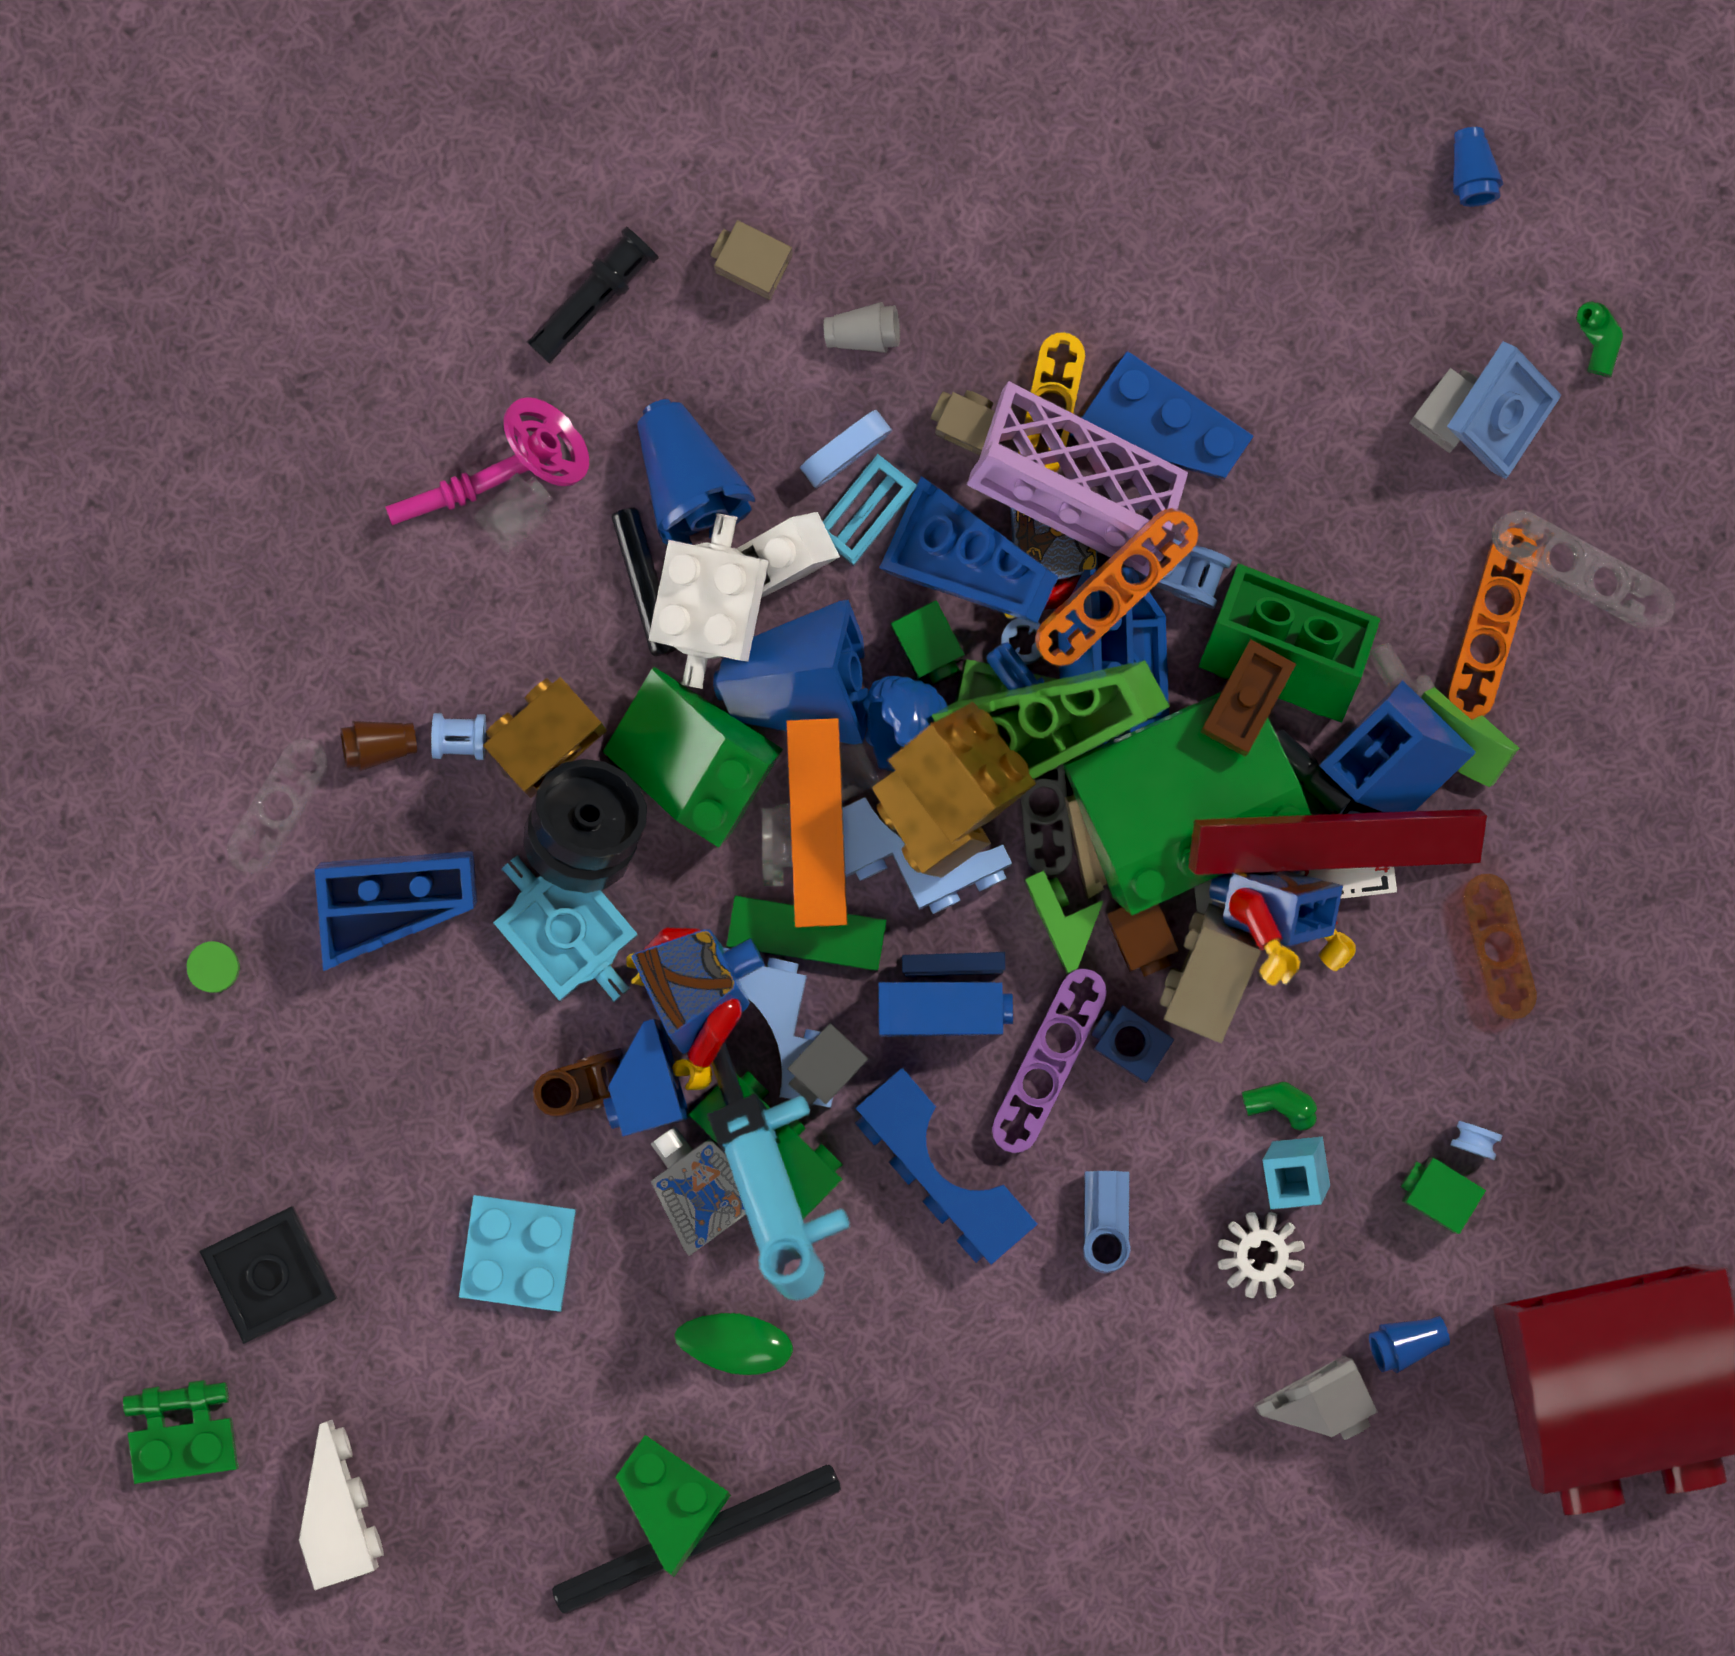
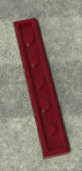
(1337, 841)

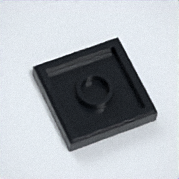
(268, 1274)

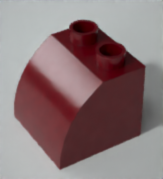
(1624, 1383)

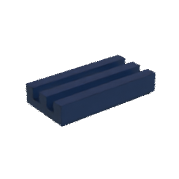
(953, 964)

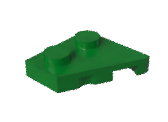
(669, 1501)

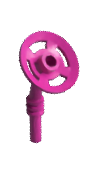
(530, 454)

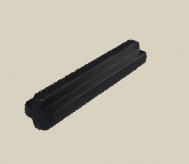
(639, 570)

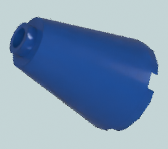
(687, 474)

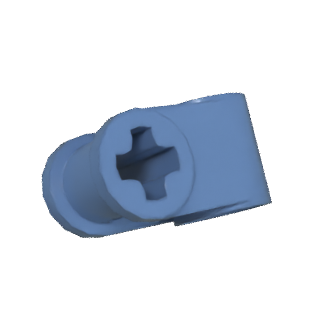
(1186, 574)

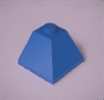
(644, 1086)

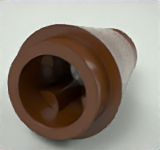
(376, 743)

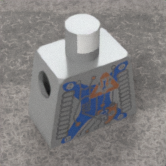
(696, 1189)

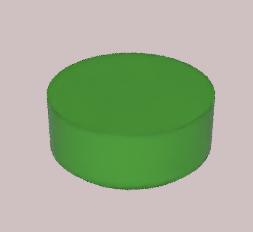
(213, 967)

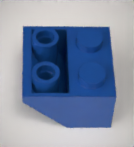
(1397, 754)

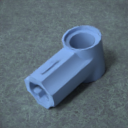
(1106, 1214)

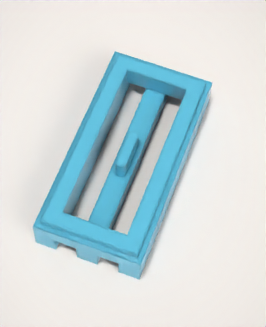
(893, 476)

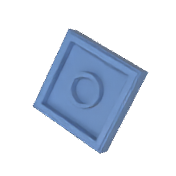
(1504, 410)

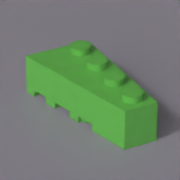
(1070, 714)

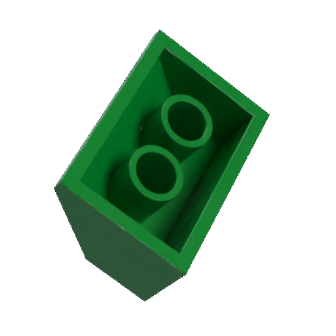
(1313, 631)

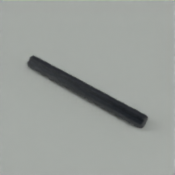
(726, 1527)

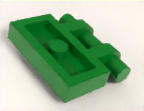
(183, 1448)

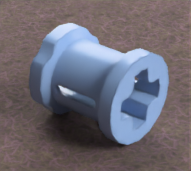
(470, 745)

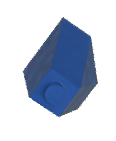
(800, 674)

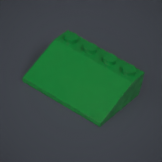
(1152, 786)

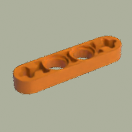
(1122, 593)
(1496, 626)

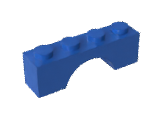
(988, 1218)

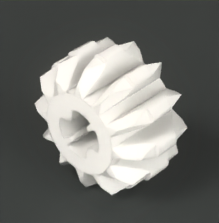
(1253, 1239)

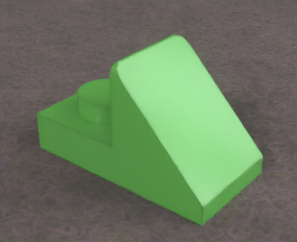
(1067, 933)

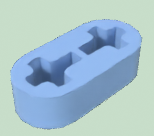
(845, 448)

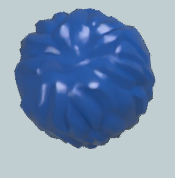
(897, 714)

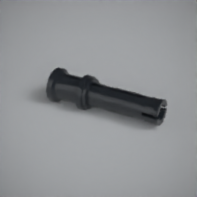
(607, 278)

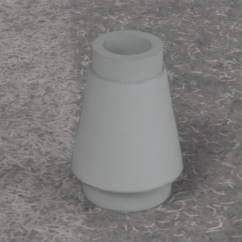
(864, 329)

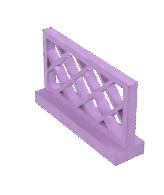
(1068, 502)

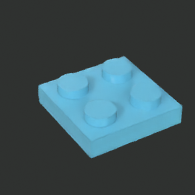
(517, 1253)

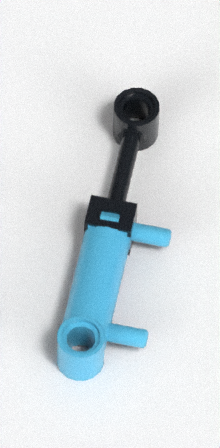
(750, 1141)

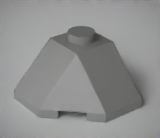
(1324, 1401)

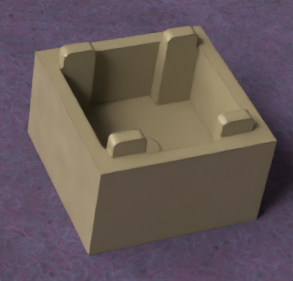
(1212, 976)

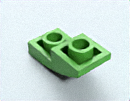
(1491, 746)

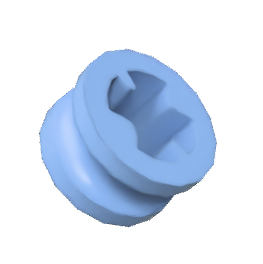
(1010, 632)
(1476, 1140)

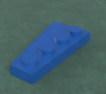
(963, 556)

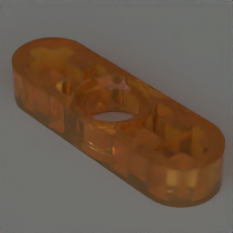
(1512, 929)

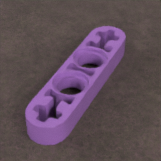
(1055, 1064)

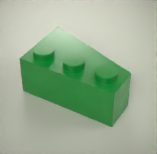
(809, 1170)

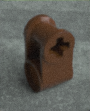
(585, 1083)

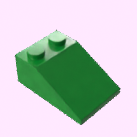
(691, 756)

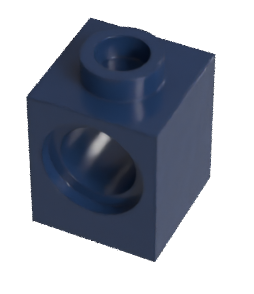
(1154, 1048)

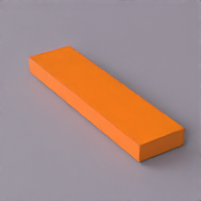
(817, 822)

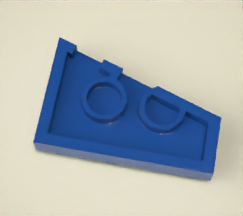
(1166, 420)

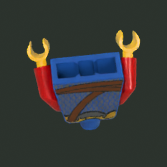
(1284, 911)
(695, 992)

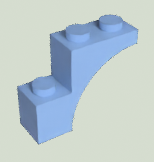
(871, 841)
(778, 996)

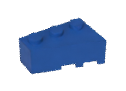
(388, 898)

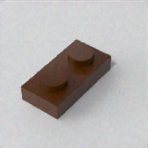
(1248, 698)

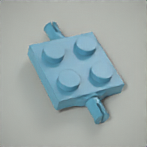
(565, 933)

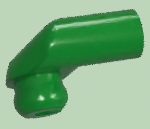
(1604, 335)
(1285, 1099)

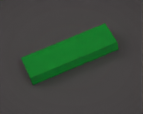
(774, 932)

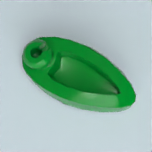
(735, 1343)

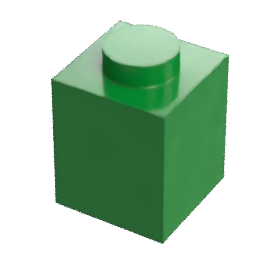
(929, 643)
(1441, 1194)

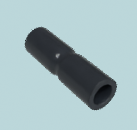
(1314, 778)

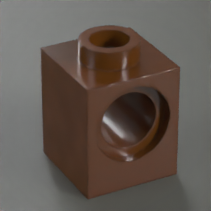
(1143, 939)

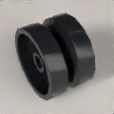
(584, 825)

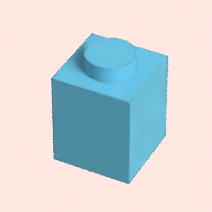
(1296, 1172)

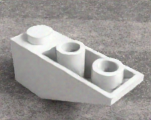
(792, 549)
(333, 1526)

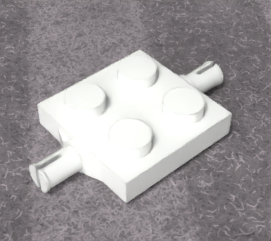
(708, 600)

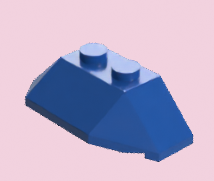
(1132, 639)

